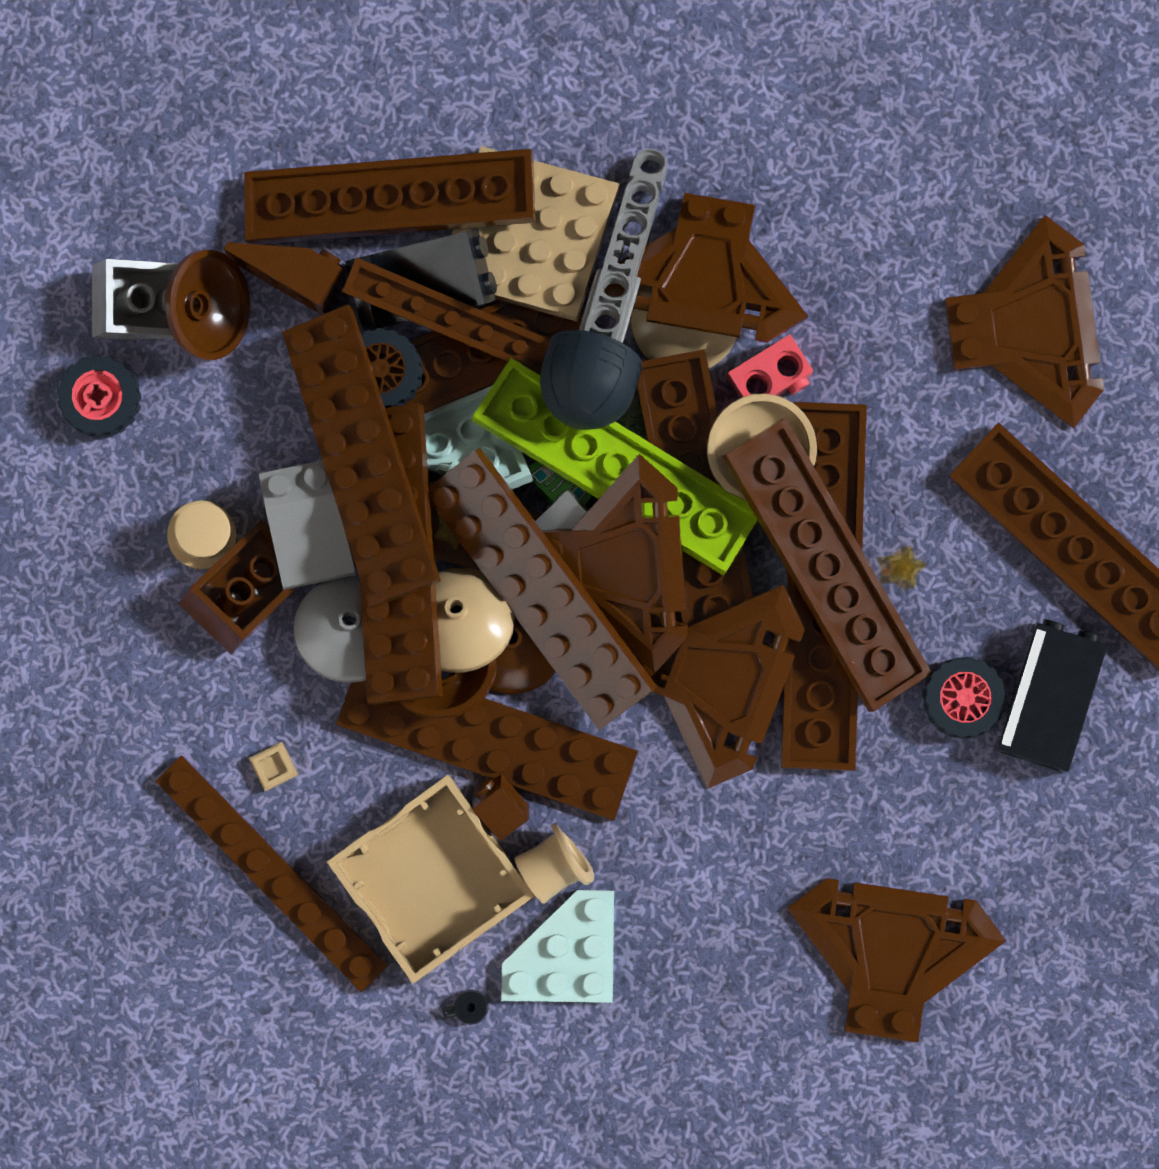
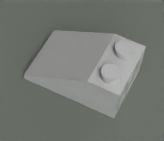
(130, 299)
(305, 525)

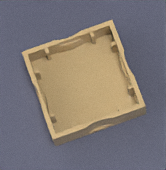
(431, 878)

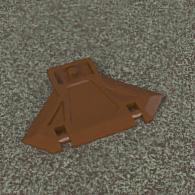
(711, 274)
(1034, 324)
(632, 561)
(729, 681)
(893, 950)

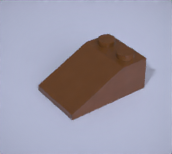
(296, 271)
(238, 590)

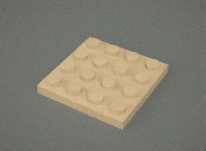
(552, 260)

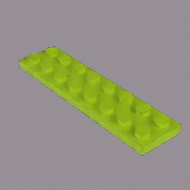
(710, 518)

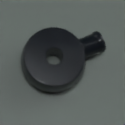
(460, 1009)

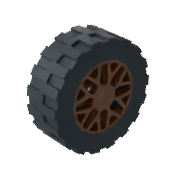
(394, 364)

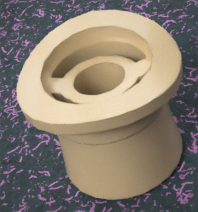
(200, 534)
(553, 866)

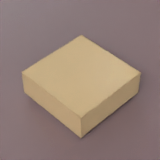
(273, 766)

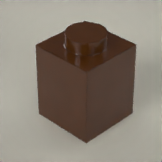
(499, 806)

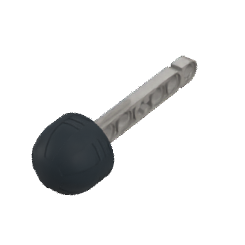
(589, 371)

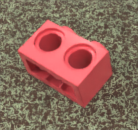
(764, 367)

